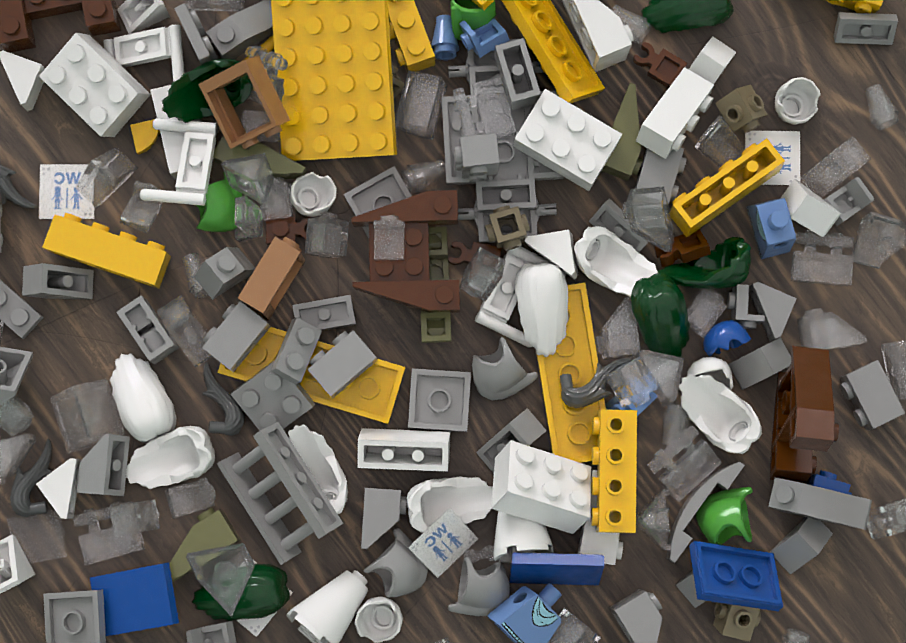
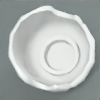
(797, 100)
(313, 194)
(715, 367)
(379, 619)

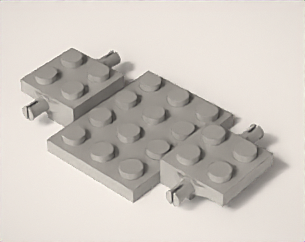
(516, 170)

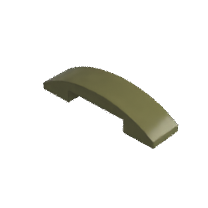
(437, 325)

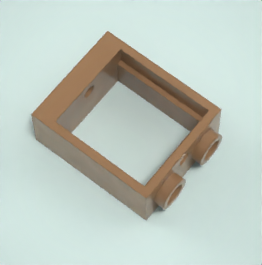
(224, 112)
(272, 277)

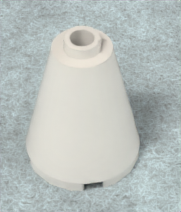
(519, 536)
(330, 609)

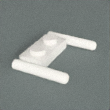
(149, 47)
(194, 162)
(501, 302)

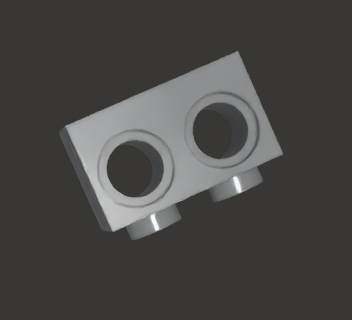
(147, 329)

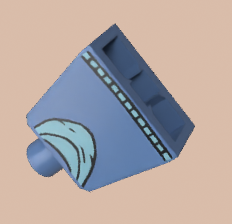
(771, 227)
(528, 615)

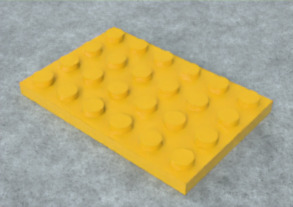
(335, 78)

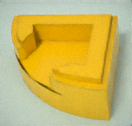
(144, 135)

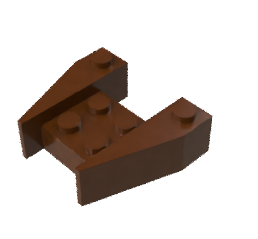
(16, 17)
(409, 280)
(802, 415)

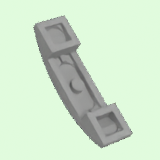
(678, 539)

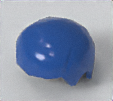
(724, 335)

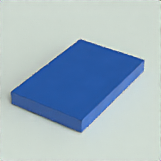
(556, 568)
(735, 576)
(137, 599)

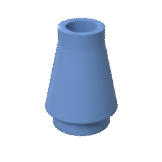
(443, 41)

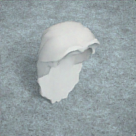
(611, 260)
(542, 305)
(141, 399)
(719, 413)
(172, 458)
(322, 464)
(432, 498)

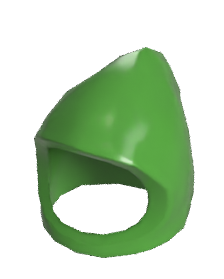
(470, 13)
(219, 209)
(725, 516)

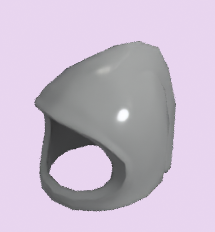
(500, 374)
(399, 567)
(481, 589)

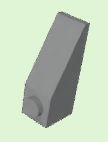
(242, 30)
(820, 503)

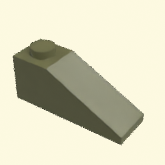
(625, 157)
(210, 532)

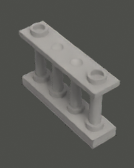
(299, 483)

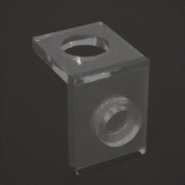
(254, 119)

